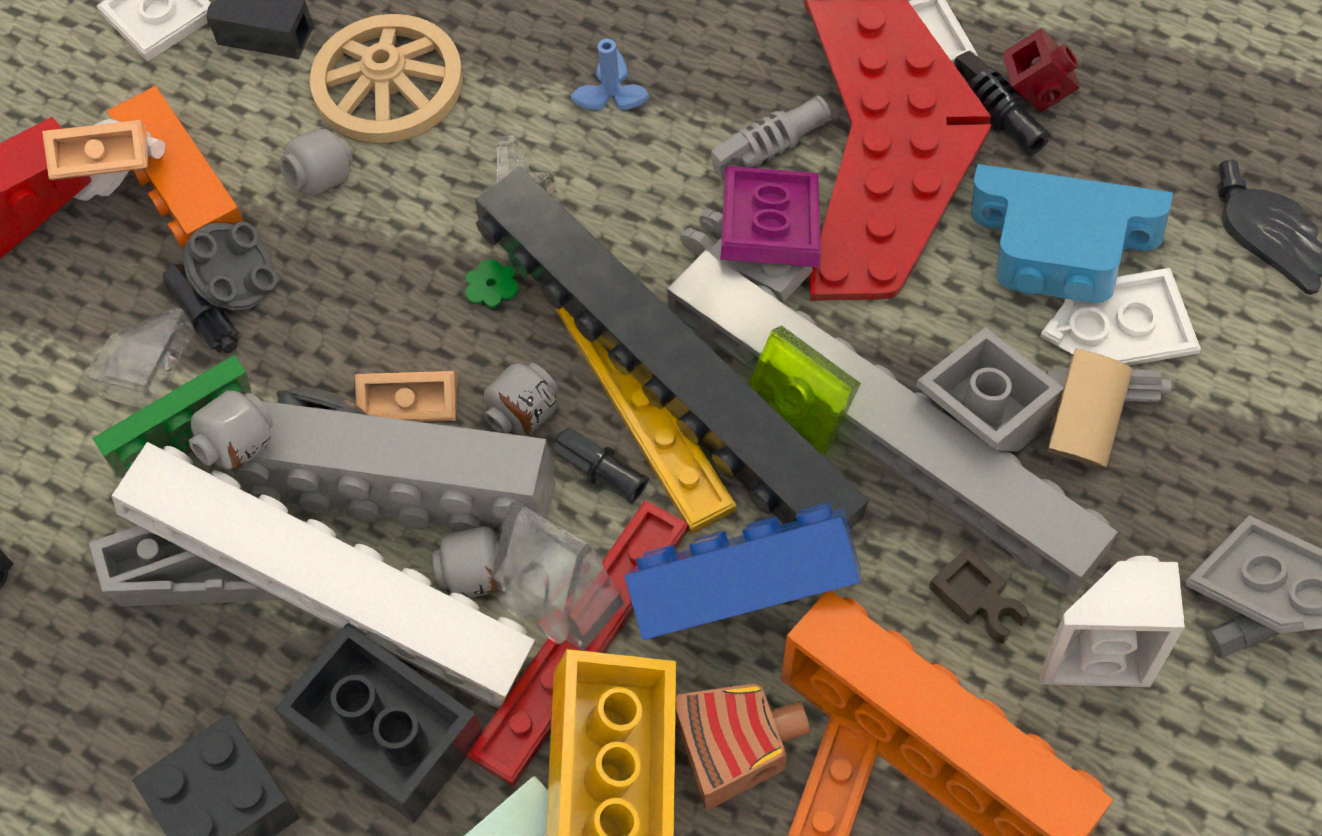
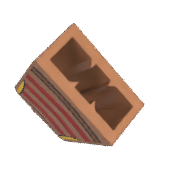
(735, 738)

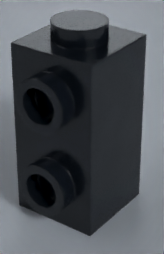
(261, 25)

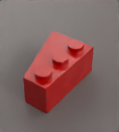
(25, 187)

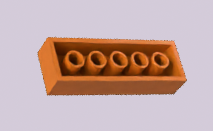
(935, 728)

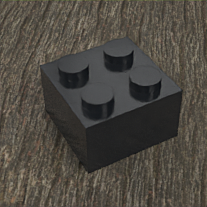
(216, 787)

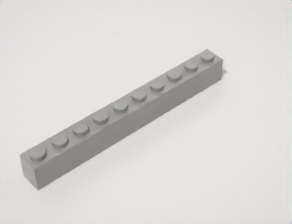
(907, 431)

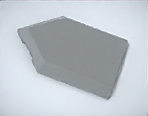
(1265, 577)

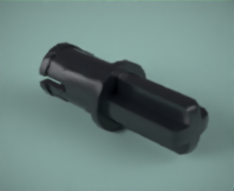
(600, 464)

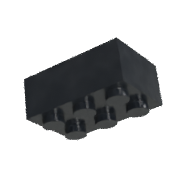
(380, 722)

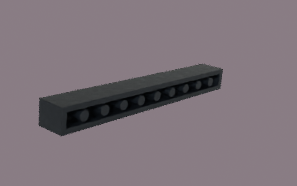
(661, 353)

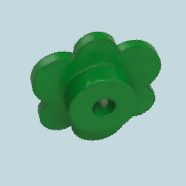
(490, 273)

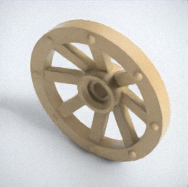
(385, 72)

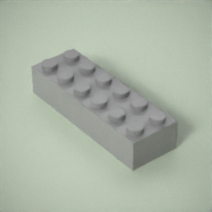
(398, 469)

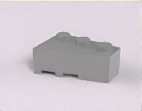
(149, 570)

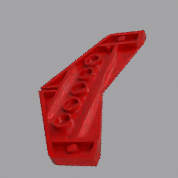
(906, 146)

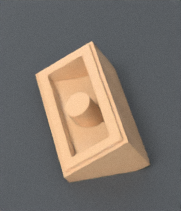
(96, 149)
(409, 395)

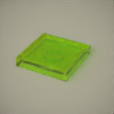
(804, 387)

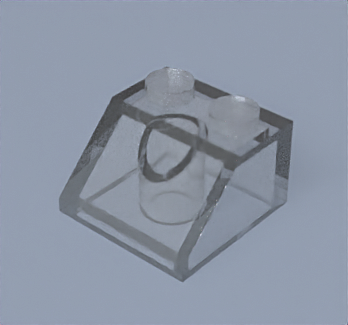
(552, 578)

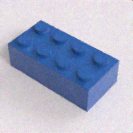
(743, 572)

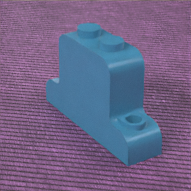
(1065, 231)

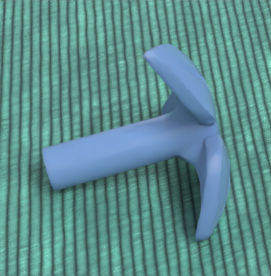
(611, 72)

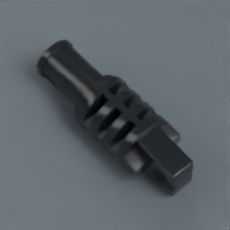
(1002, 102)

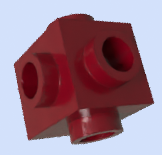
(1041, 70)

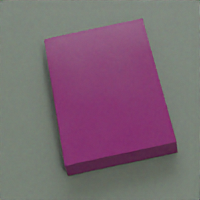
(771, 216)

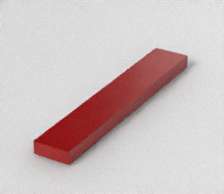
(526, 713)

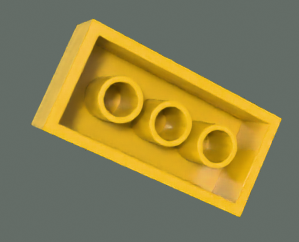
(612, 746)

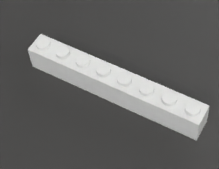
(322, 573)

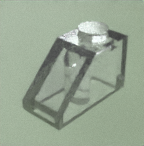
(142, 359)

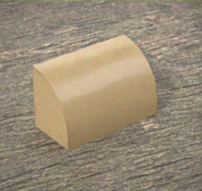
(1090, 408)

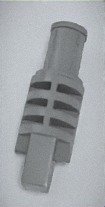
(770, 136)

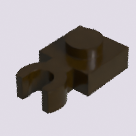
(975, 589)

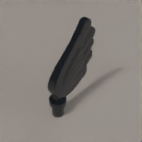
(1271, 229)

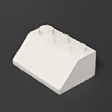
(1119, 628)

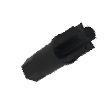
(205, 317)

